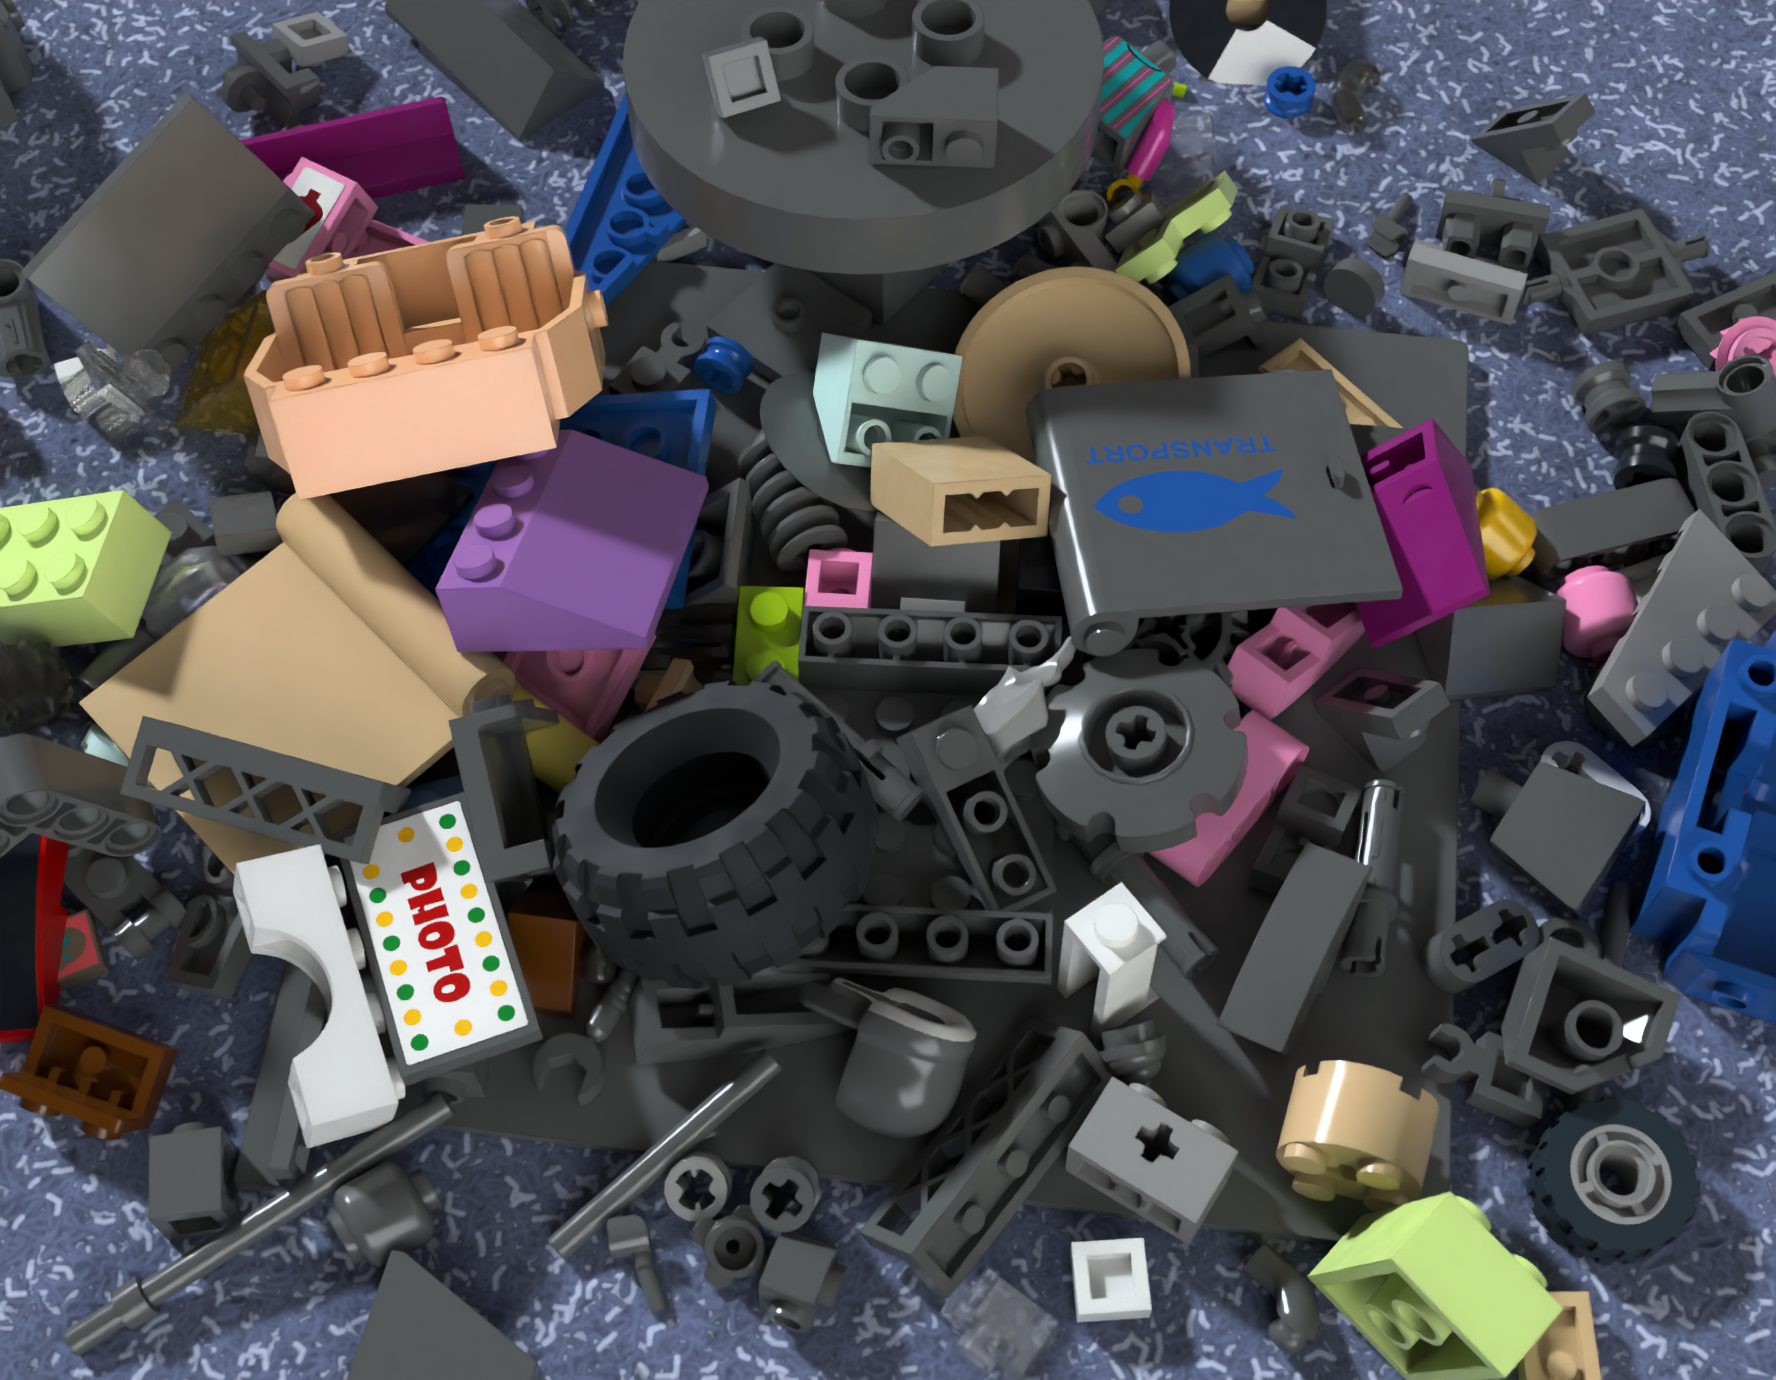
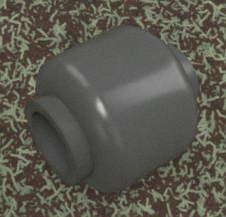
(384, 1213)

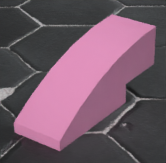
(1292, 654)

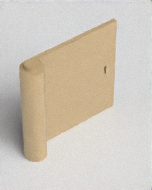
(311, 657)

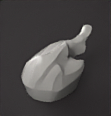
(1018, 705)

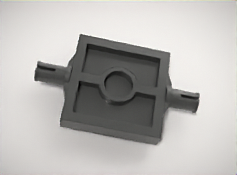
(1614, 271)

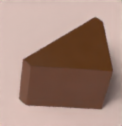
(548, 946)

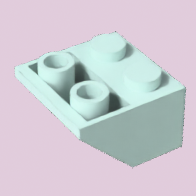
(881, 395)

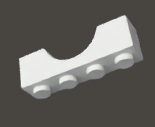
(294, 914)

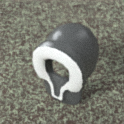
(904, 1056)

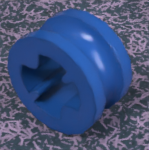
(1292, 80)
(724, 365)

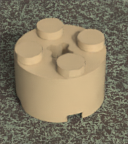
(1357, 1135)

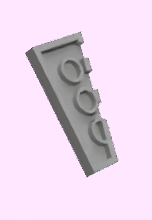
(1681, 629)

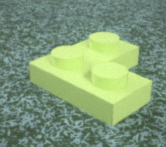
(1156, 251)

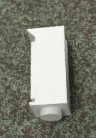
(1119, 945)

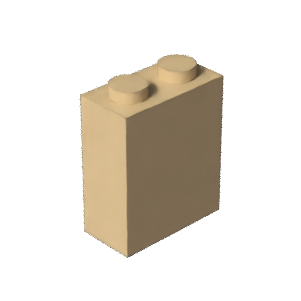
(960, 490)

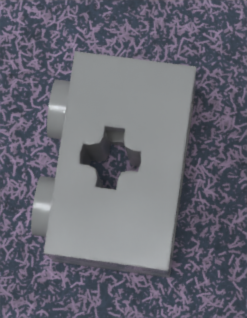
(1176, 1187)

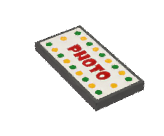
(438, 943)

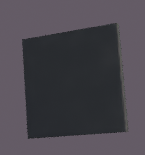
(406, 512)

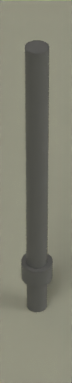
(141, 1299)

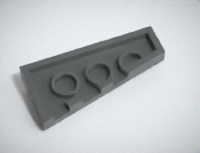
(212, 939)

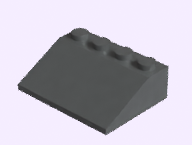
(170, 237)

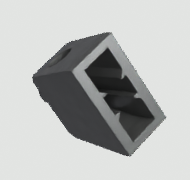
(1559, 830)

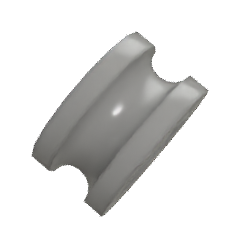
(677, 1184)

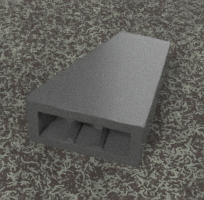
(432, 1334)

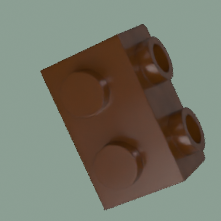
(92, 1073)

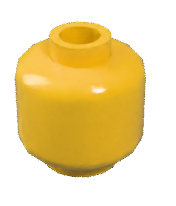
(1505, 533)

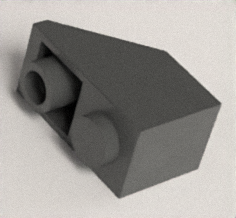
(938, 120)

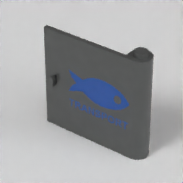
(1205, 500)

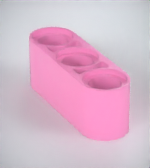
(1271, 766)

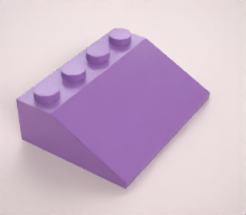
(570, 550)

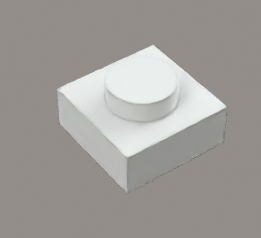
(1110, 1280)

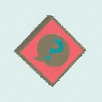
(81, 951)

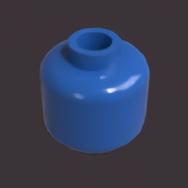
(1205, 263)

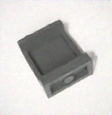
(503, 787)

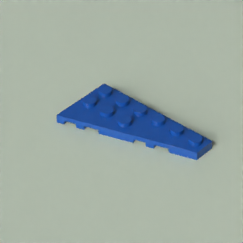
(618, 215)

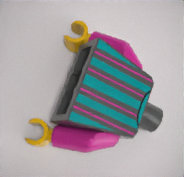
(1134, 112)

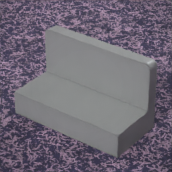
(1462, 282)

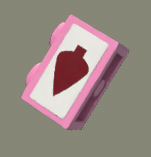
(339, 221)

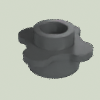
(713, 1237)

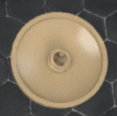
(1056, 333)

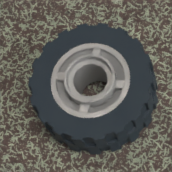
(1642, 1152)

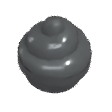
(1134, 1051)

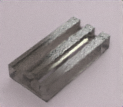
(695, 625)

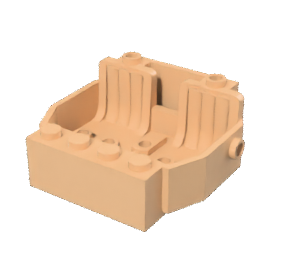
(426, 357)

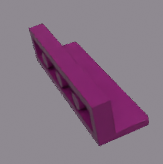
(378, 149)

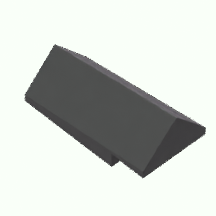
(499, 58)

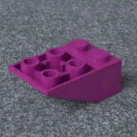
(1431, 529)

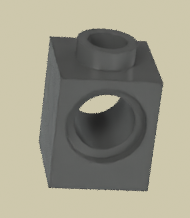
(192, 1180)

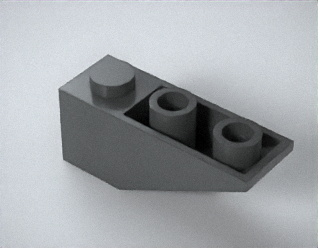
(977, 810)

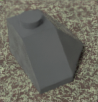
(1582, 1018)

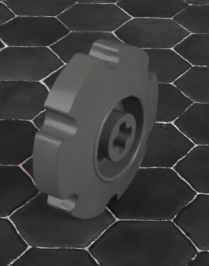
(1140, 750)

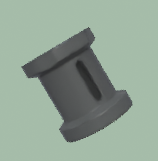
(798, 1211)

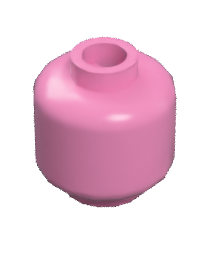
(1596, 611)

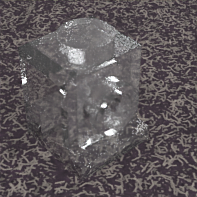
(999, 1327)

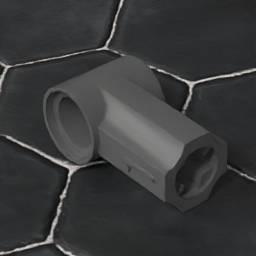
(21, 329)
(1740, 390)

